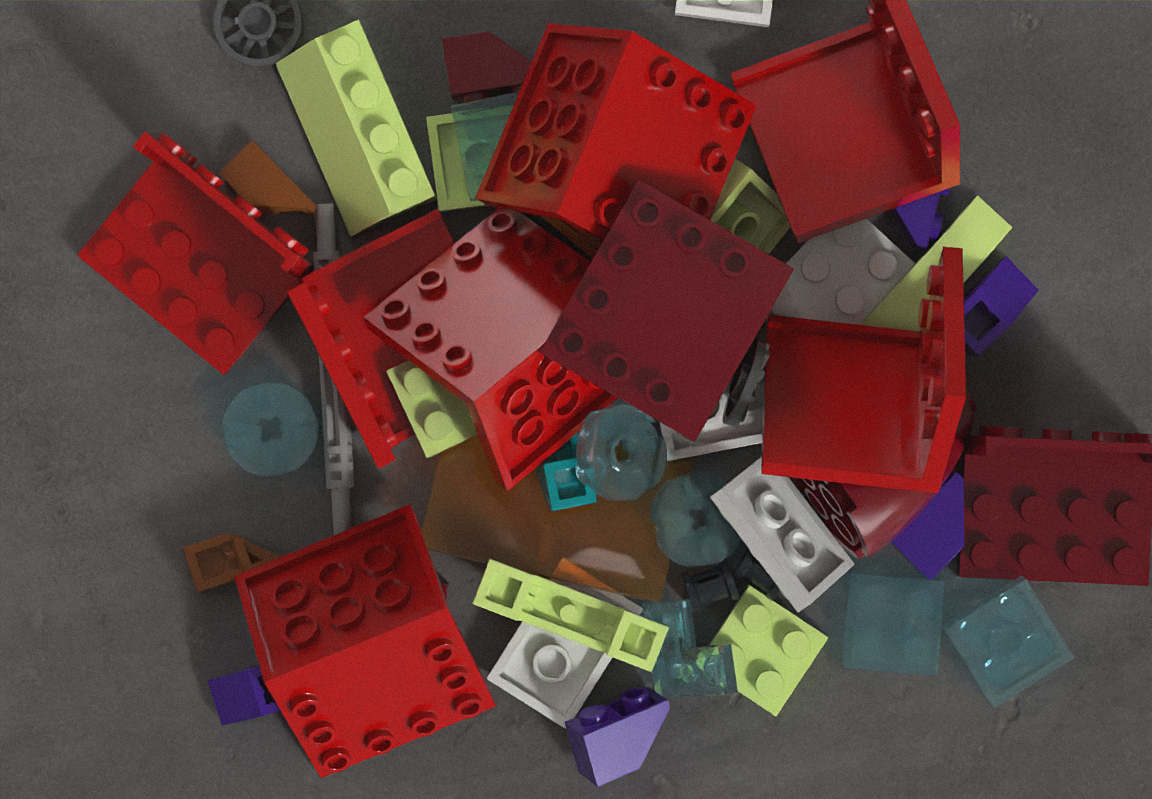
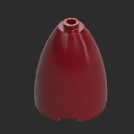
(871, 516)

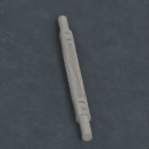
(334, 412)

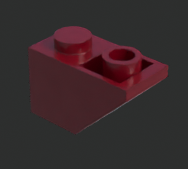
(482, 66)

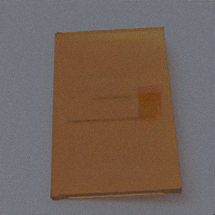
(587, 545)

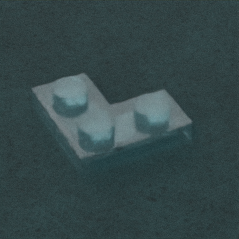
(681, 665)

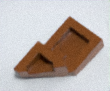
(264, 183)
(222, 558)

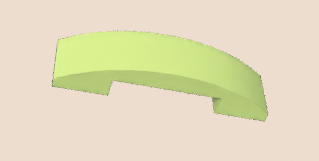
(975, 230)
(570, 614)

